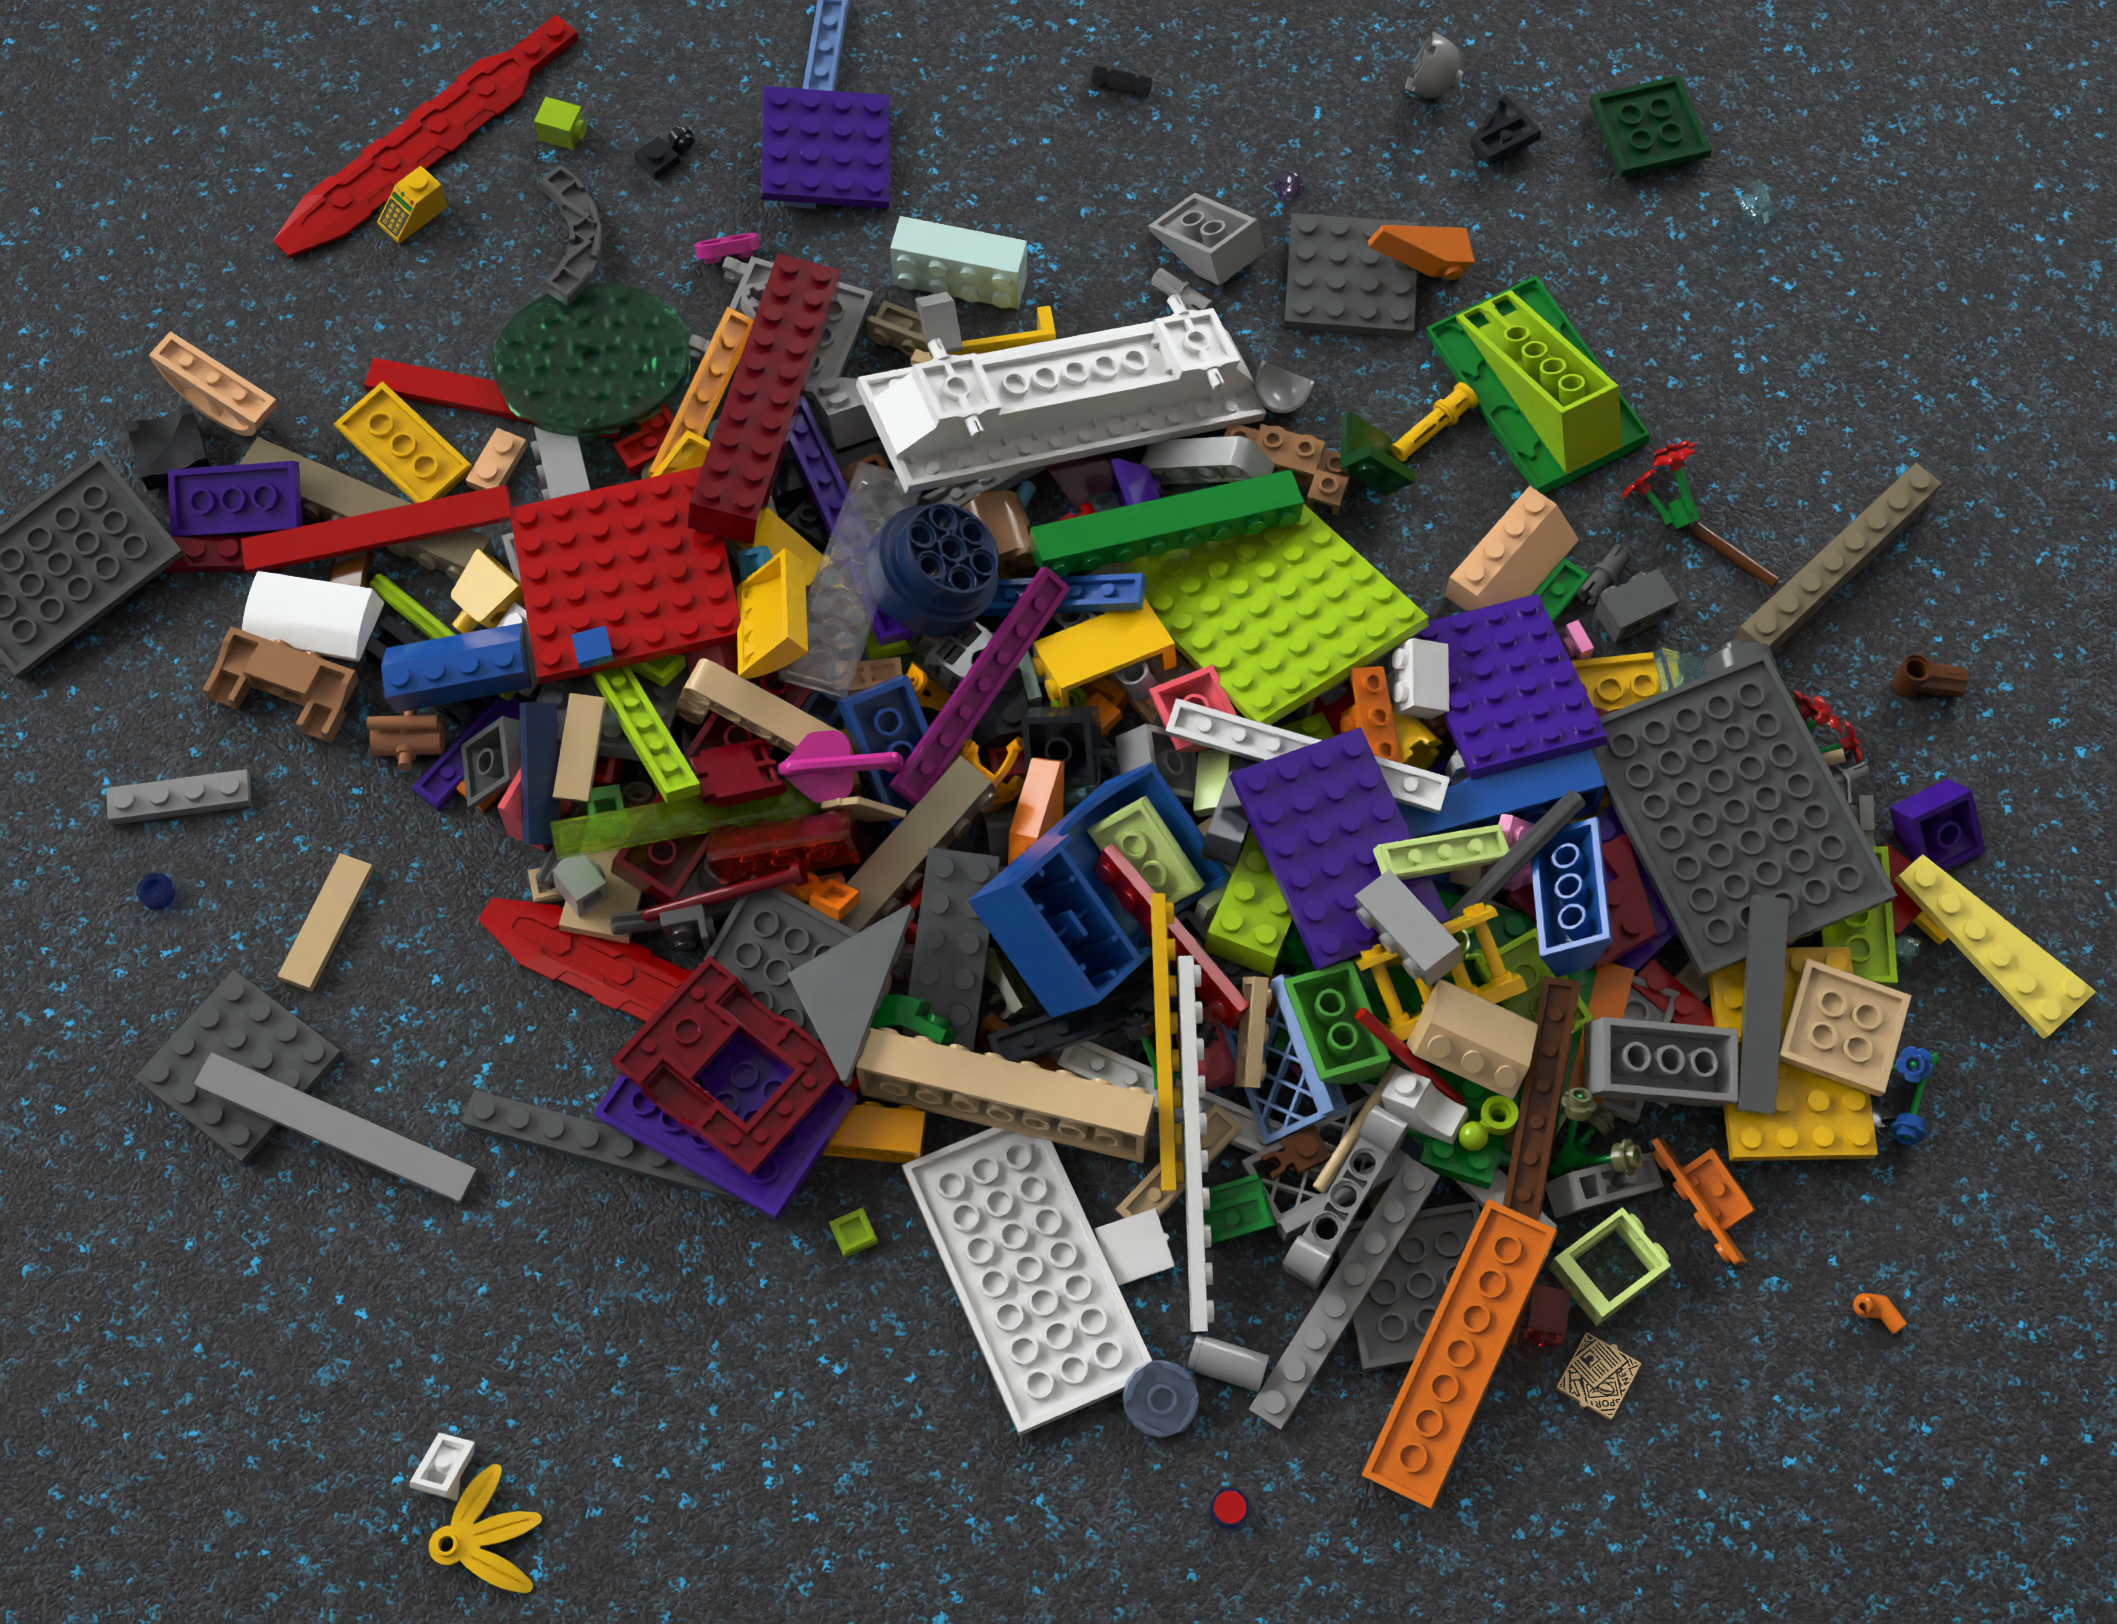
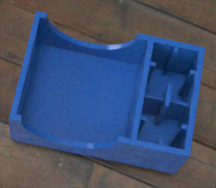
(1058, 916)

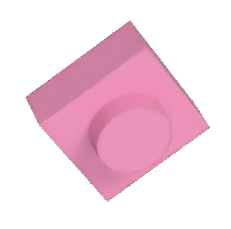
(1576, 642)

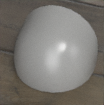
(1281, 389)

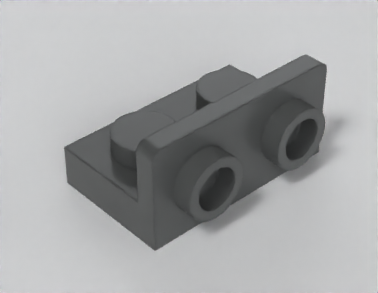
(688, 927)

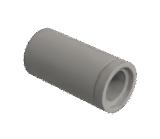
(1227, 1362)

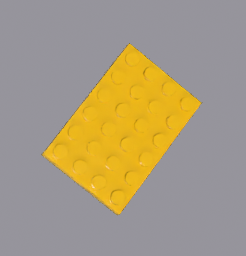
(1812, 1113)

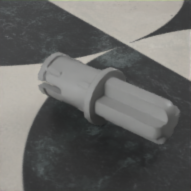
(1171, 285)

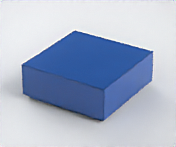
(592, 647)

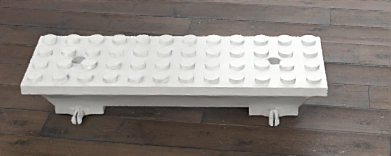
(1059, 399)

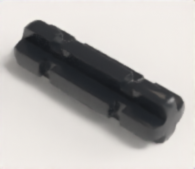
(1121, 80)

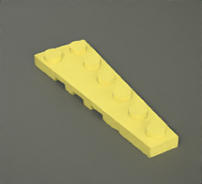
(2014, 964)

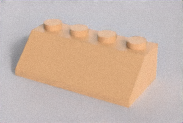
(1513, 554)

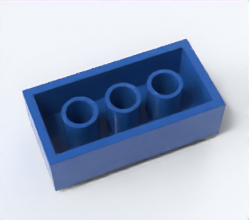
(885, 721)

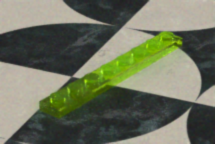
(669, 821)

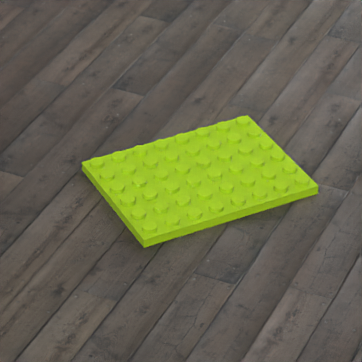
(1277, 612)

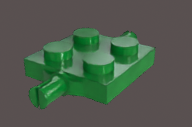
(1462, 1164)

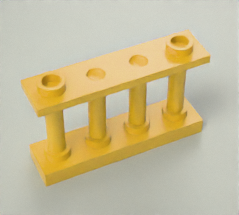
(1501, 985)

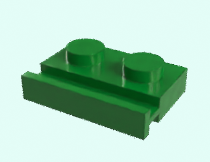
(1238, 1209)

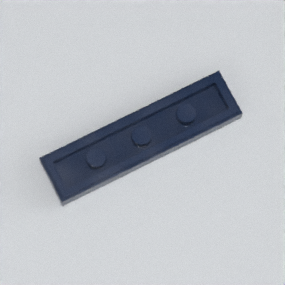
(538, 770)

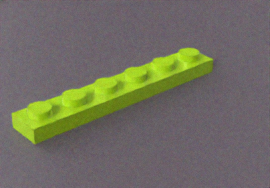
(647, 734)

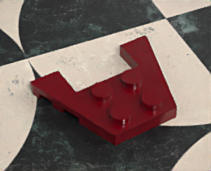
(1628, 906)

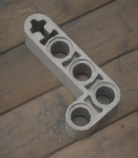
(1206, 460)

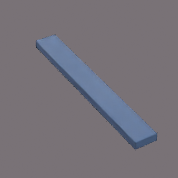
(825, 53)

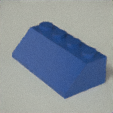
(456, 668)
(1572, 898)

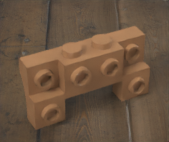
(1305, 455)
(285, 673)

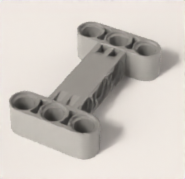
(1378, 1139)

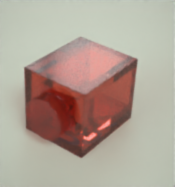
(1547, 1315)

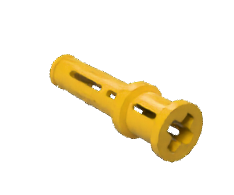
(1444, 414)

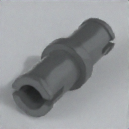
(1604, 574)

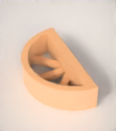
(212, 386)

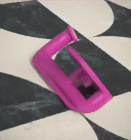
(825, 767)

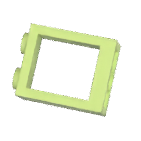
(1580, 1285)

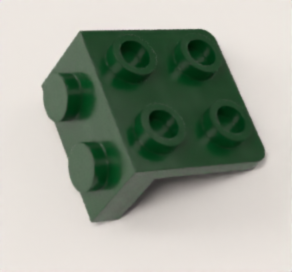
(1368, 457)

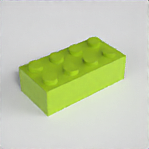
(1251, 915)

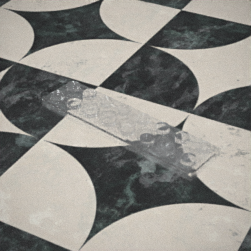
(840, 598)

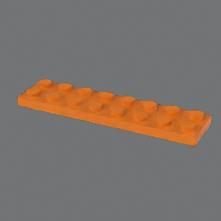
(1459, 1354)

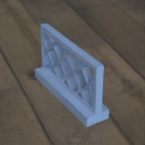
(1326, 1096)

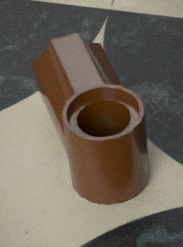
(1930, 678)

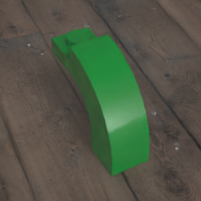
(911, 1013)

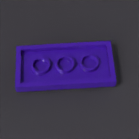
(234, 499)

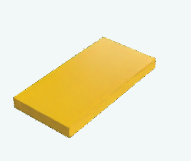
(403, 445)

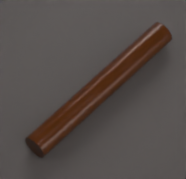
(1734, 554)

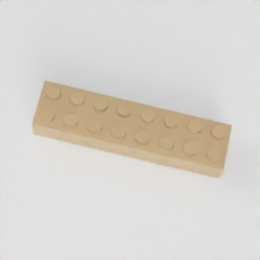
(1006, 1094)

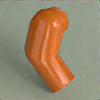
(1881, 1308)

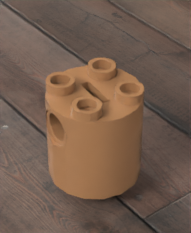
(1010, 528)

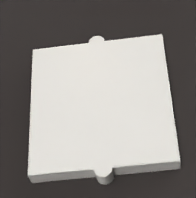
(1135, 1247)

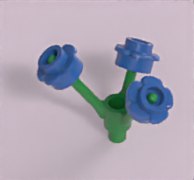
(1916, 1067)

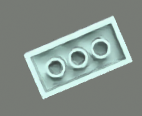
(959, 262)

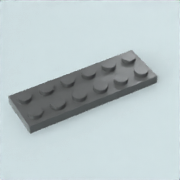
(952, 941)

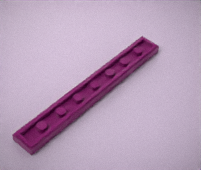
(980, 686)

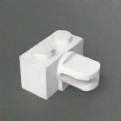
(1419, 679)

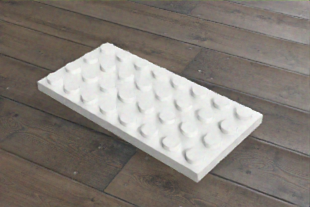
(1027, 1274)

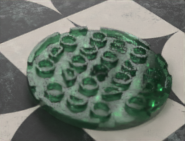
(637, 369)

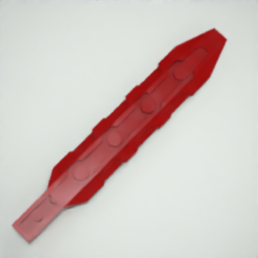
(430, 133)
(609, 970)

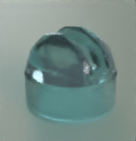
(1907, 949)

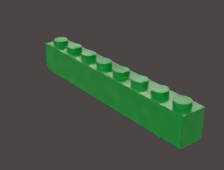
(1167, 524)

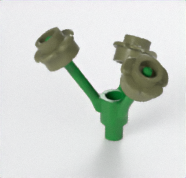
(1579, 1105)

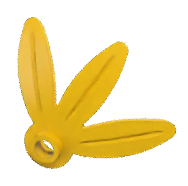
(470, 1537)

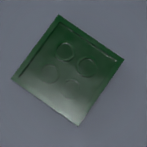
(1650, 126)

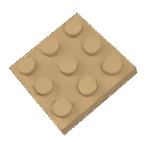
(1843, 1027)

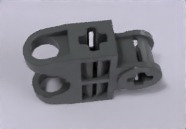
(951, 653)

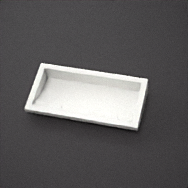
(312, 614)

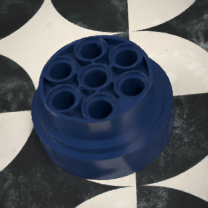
(933, 568)

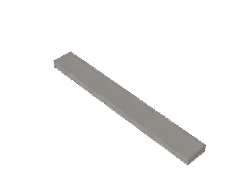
(335, 1128)

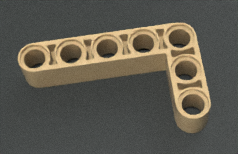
(745, 705)

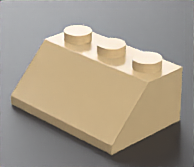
(1474, 1039)

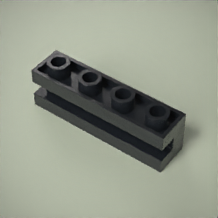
(401, 633)

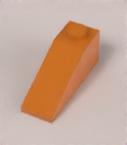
(1430, 250)
(1038, 806)

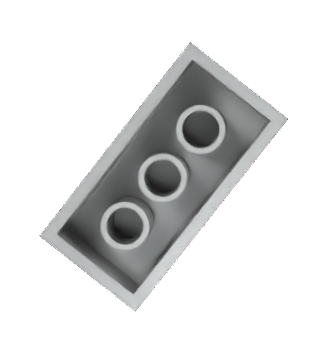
(1661, 1062)

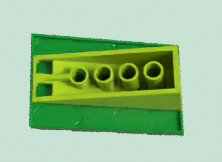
(1538, 385)

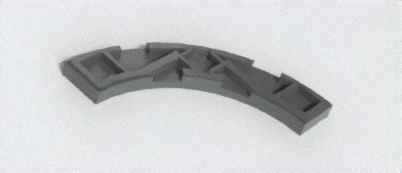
(584, 235)

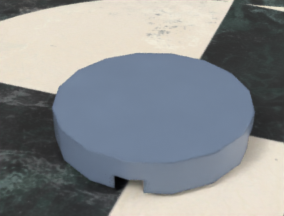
(1160, 1398)

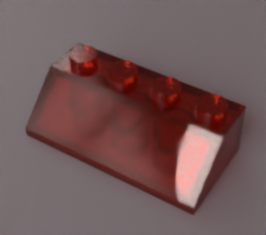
(771, 846)

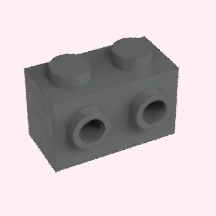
(1636, 605)

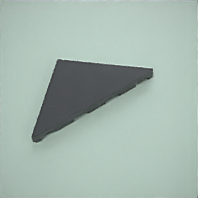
(848, 986)

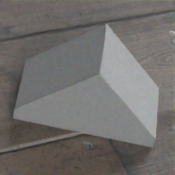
(940, 320)

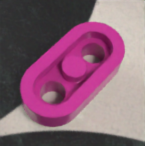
(714, 249)

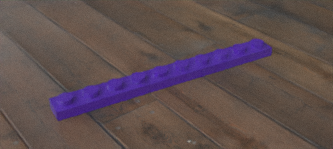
(828, 494)

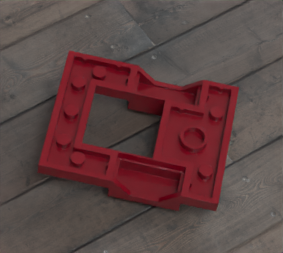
(688, 1036)

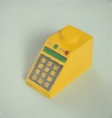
(412, 205)

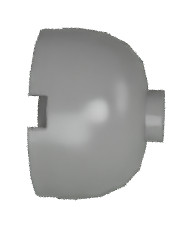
(1435, 68)

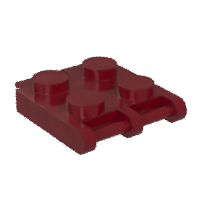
(736, 774)

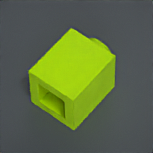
(560, 123)

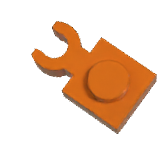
(829, 898)

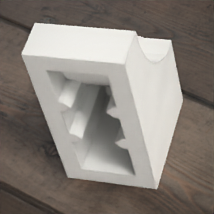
(1423, 1106)

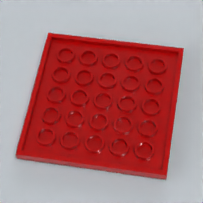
(624, 565)

